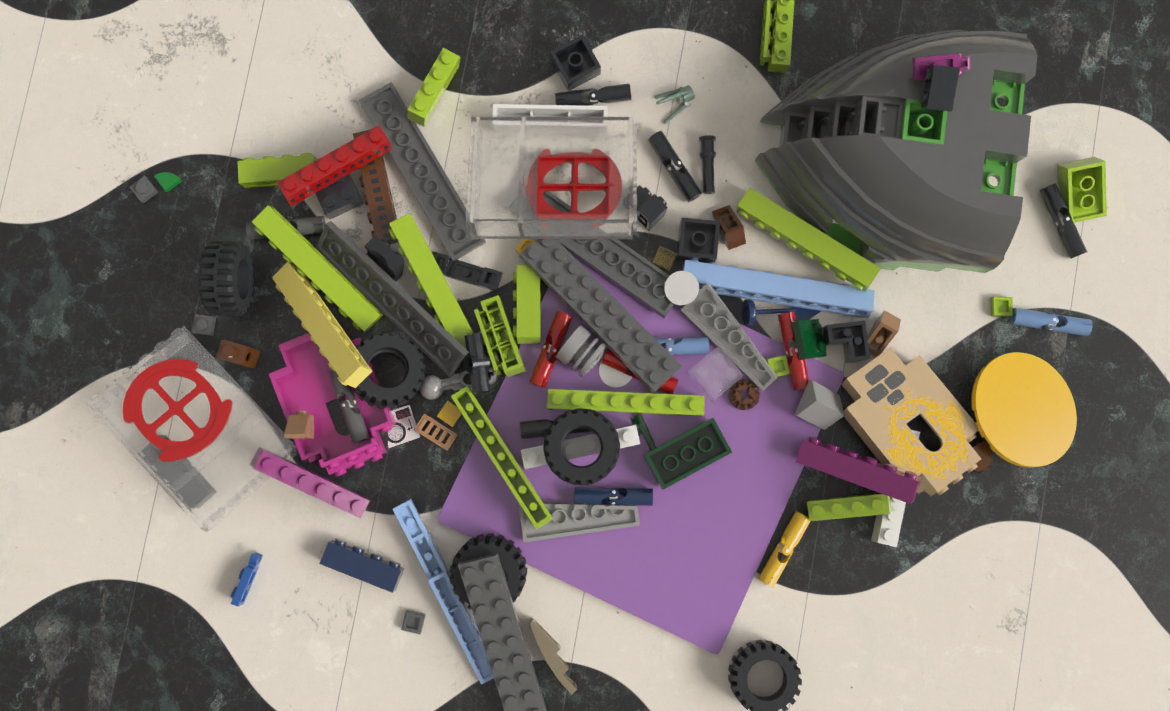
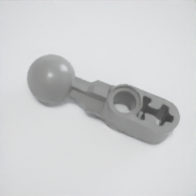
(433, 386)

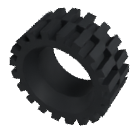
(750, 656)

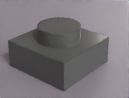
(144, 189)
(204, 325)

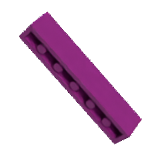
(859, 470)
(309, 482)

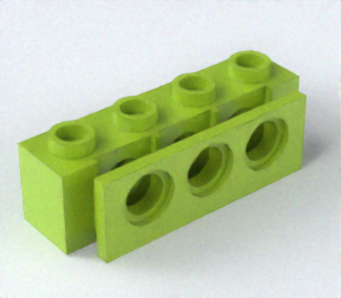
(781, 37)
(503, 334)

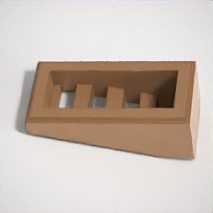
(422, 422)

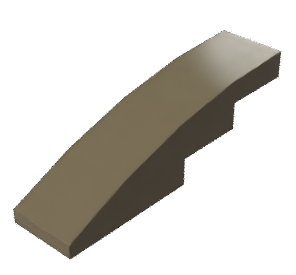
(549, 650)

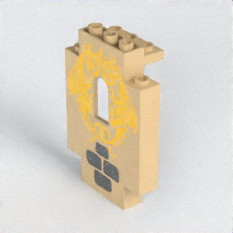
(891, 396)

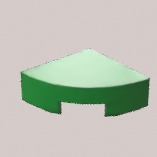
(168, 180)

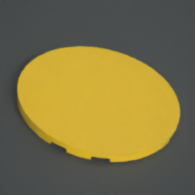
(1024, 410)

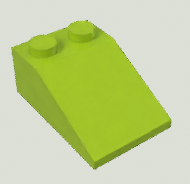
(1084, 188)

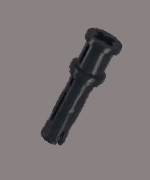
(707, 155)

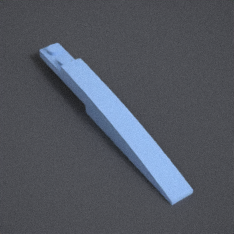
(439, 580)

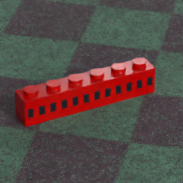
(334, 165)

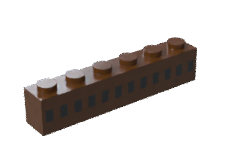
(378, 197)

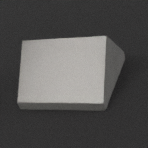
(819, 406)

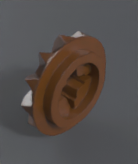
(735, 397)

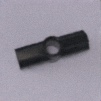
(477, 363)

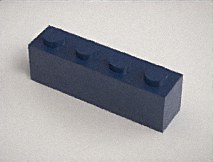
(362, 565)

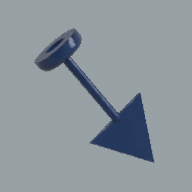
(749, 312)

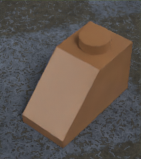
(882, 332)
(300, 426)

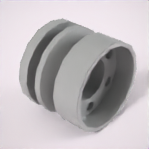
(581, 351)

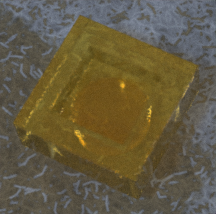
(664, 258)

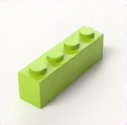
(433, 87)
(270, 170)
(528, 306)
(849, 506)

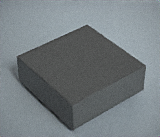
(413, 622)

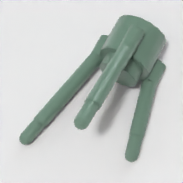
(682, 94)

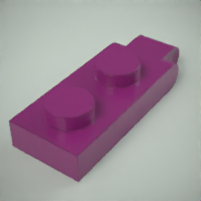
(951, 60)

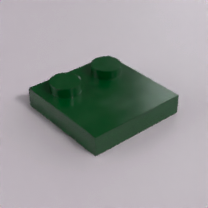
(809, 339)

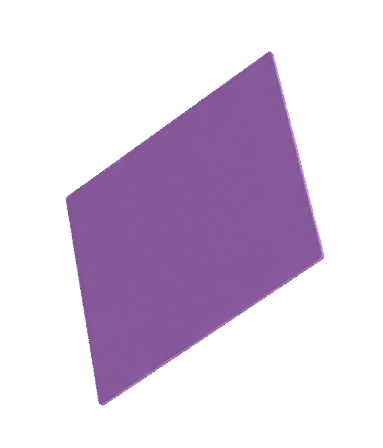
(702, 535)

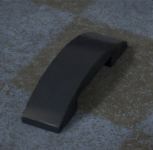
(468, 273)

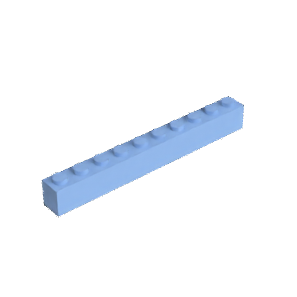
(782, 289)

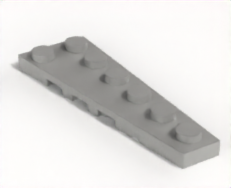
(723, 329)
(579, 519)

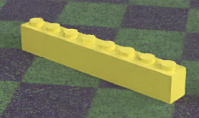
(322, 326)

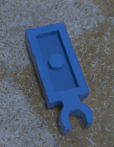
(246, 578)

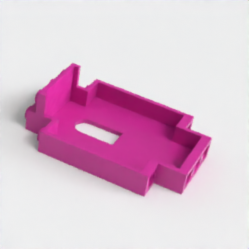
(307, 387)

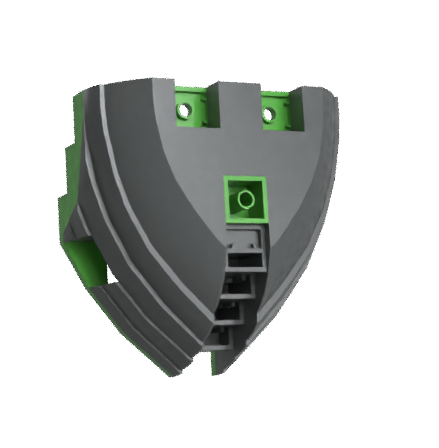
(902, 176)

